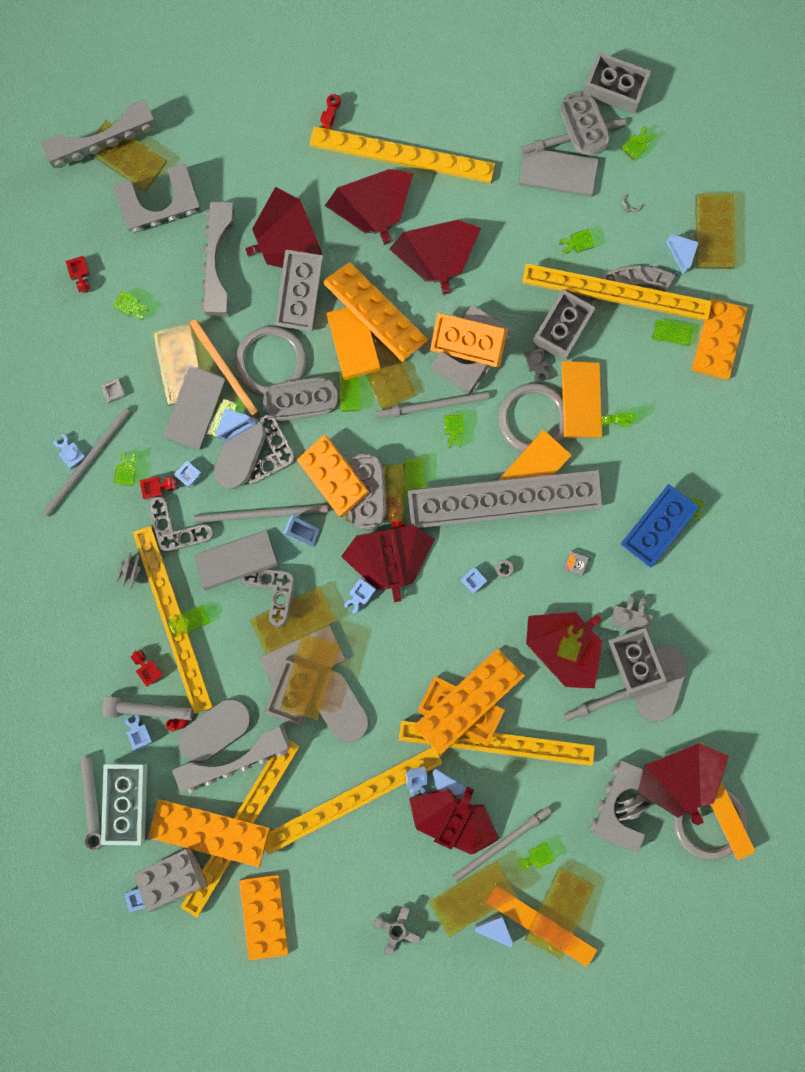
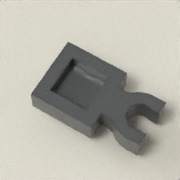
(537, 362)

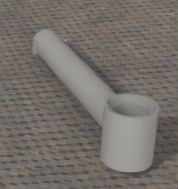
(113, 707)
(90, 803)

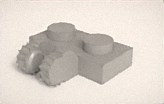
(631, 619)

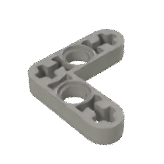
(275, 457)
(169, 531)
(279, 590)

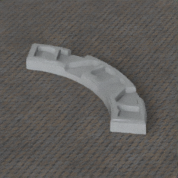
(637, 276)

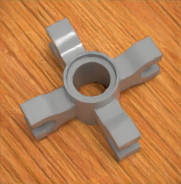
(406, 934)

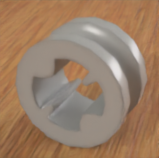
(510, 570)

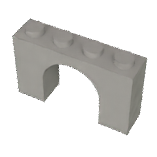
(183, 201)
(466, 375)
(606, 825)

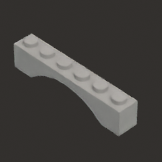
(134, 121)
(221, 222)
(196, 773)

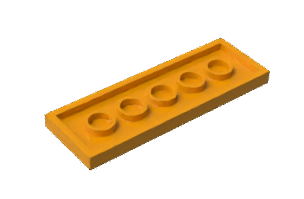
(375, 311)
(469, 701)
(209, 832)

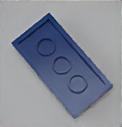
(659, 525)

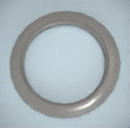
(265, 331)
(512, 396)
(709, 854)

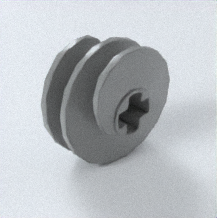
(129, 570)
(634, 805)

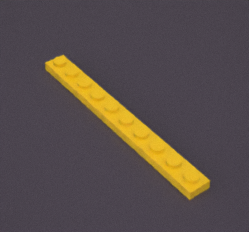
(402, 154)
(616, 292)
(168, 608)
(514, 746)
(349, 800)
(247, 812)

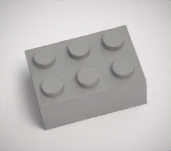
(616, 82)
(563, 325)
(637, 664)
(170, 880)

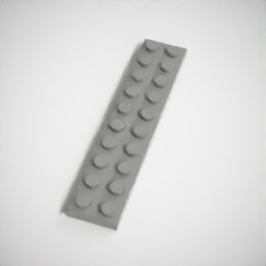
(505, 498)

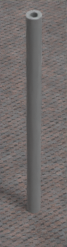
(86, 462)
(261, 513)

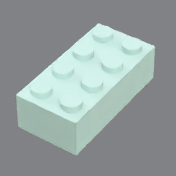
(124, 804)

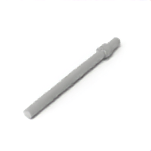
(539, 145)
(396, 411)
(584, 710)
(533, 821)

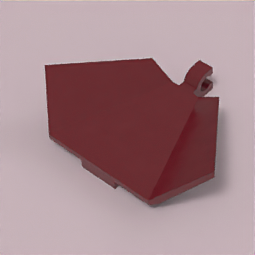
(373, 201)
(281, 228)
(437, 250)
(389, 557)
(544, 639)
(684, 780)
(453, 820)

